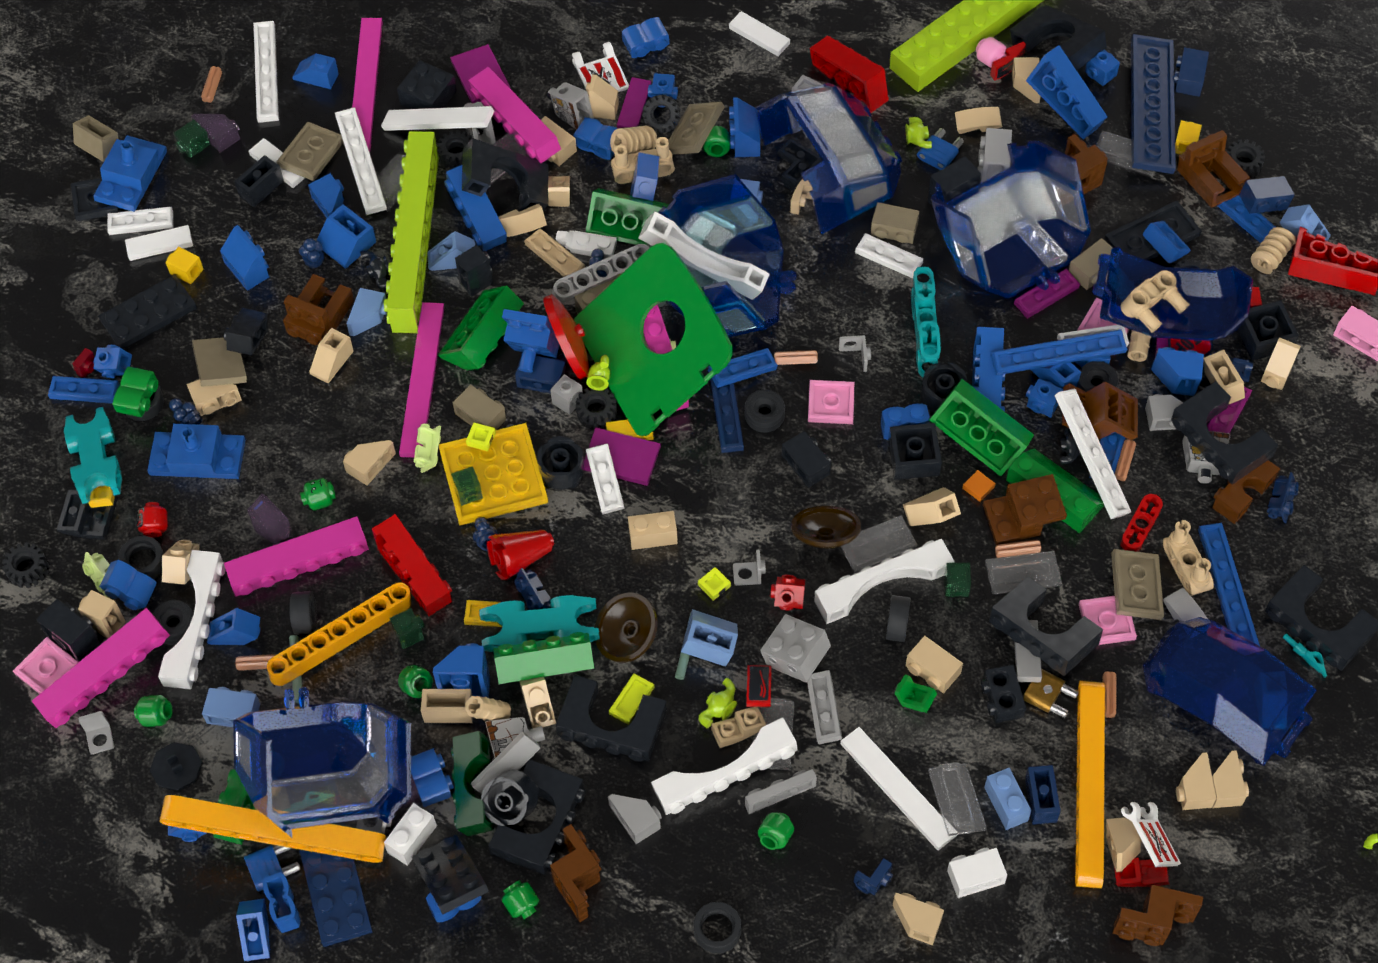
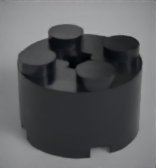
(938, 383)
(561, 463)
(510, 797)

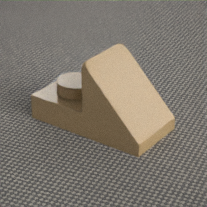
(559, 191)

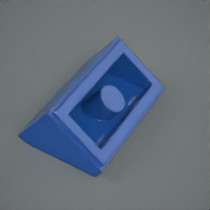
(1165, 241)

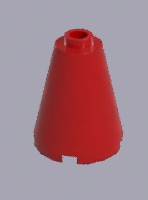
(517, 550)

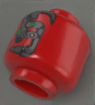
(152, 520)

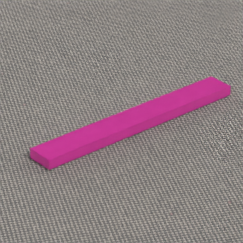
(367, 74)
(422, 375)

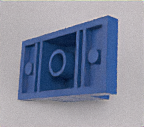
(128, 172)
(530, 335)
(196, 452)

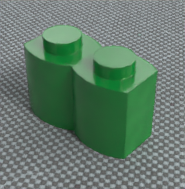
(135, 392)

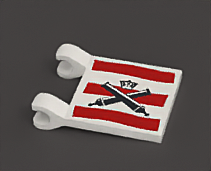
(606, 68)
(1152, 834)

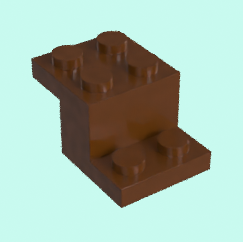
(1109, 410)
(1024, 509)
(576, 872)
(1157, 916)

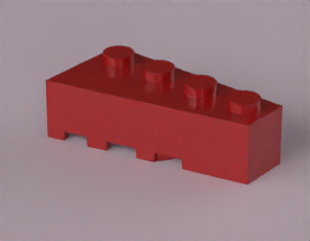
(851, 71)
(1333, 264)
(411, 565)

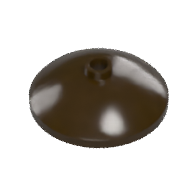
(826, 526)
(617, 623)

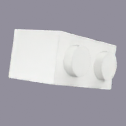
(410, 834)
(976, 872)

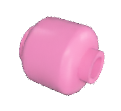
(990, 50)

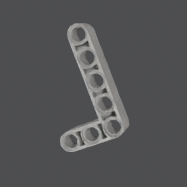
(589, 274)

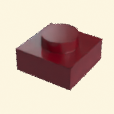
(84, 363)

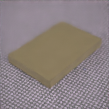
(694, 127)
(310, 151)
(217, 364)
(1137, 584)

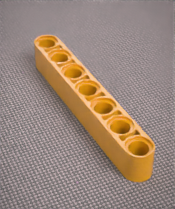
(333, 643)

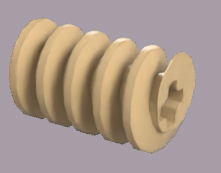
(634, 138)
(1272, 250)

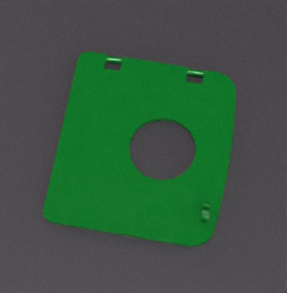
(615, 326)

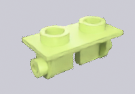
(426, 455)
(96, 568)

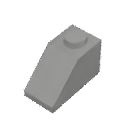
(1160, 411)
(636, 816)

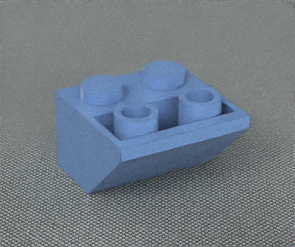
(710, 638)

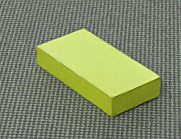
(629, 699)

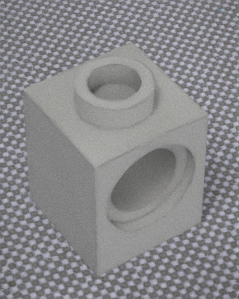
(565, 394)

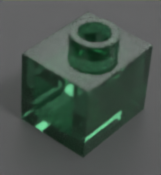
(191, 138)
(466, 486)
(957, 579)
(407, 628)

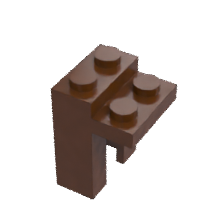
(1209, 156)
(1090, 162)
(312, 322)

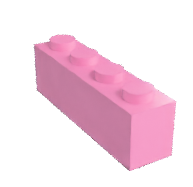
(1359, 331)

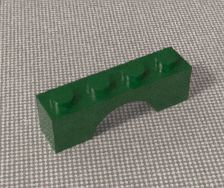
(470, 755)

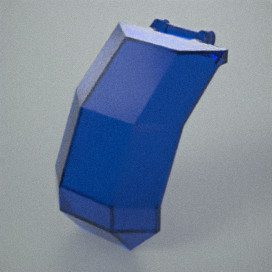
(1216, 297)
(1230, 686)

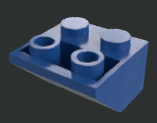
(744, 129)
(345, 236)
(244, 258)
(1179, 370)

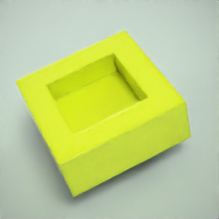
(480, 436)
(714, 583)

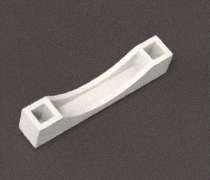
(742, 276)
(925, 562)
(181, 662)
(681, 789)

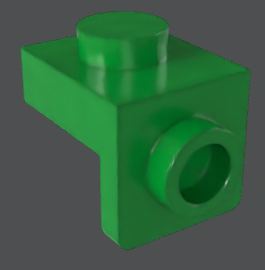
(914, 695)

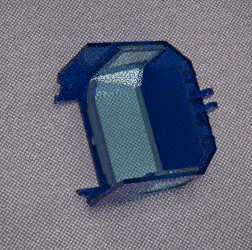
(735, 225)

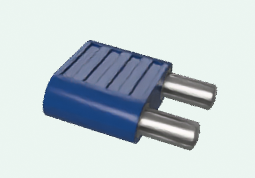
(941, 153)
(265, 863)

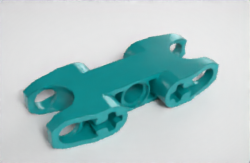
(925, 320)
(95, 466)
(537, 624)

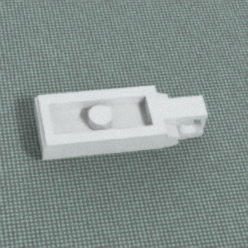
(585, 243)

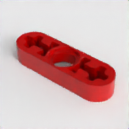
(1140, 513)

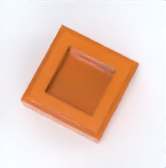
(978, 486)

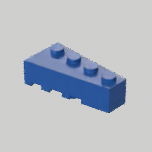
(1066, 92)
(476, 212)
(984, 375)

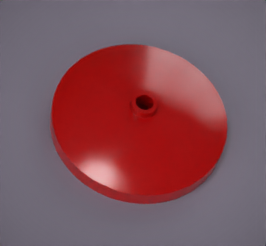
(568, 335)

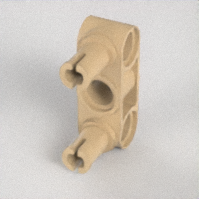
(624, 164)
(1150, 293)
(1182, 549)

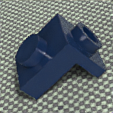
(880, 877)

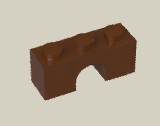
(1233, 501)

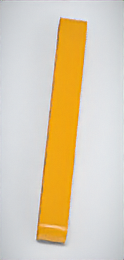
(1090, 785)
(254, 826)

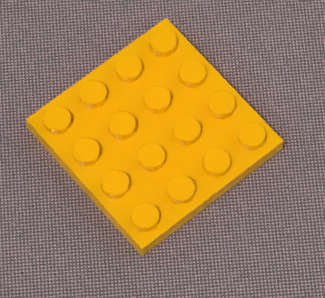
(505, 473)

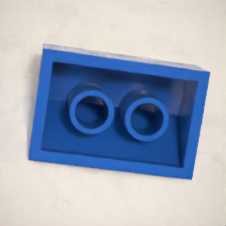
(464, 669)

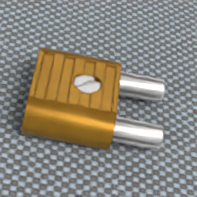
(1045, 693)

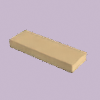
(553, 253)

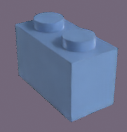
(226, 705)
(1007, 798)

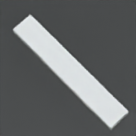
(266, 72)
(438, 118)
(360, 161)
(1093, 453)
(897, 787)

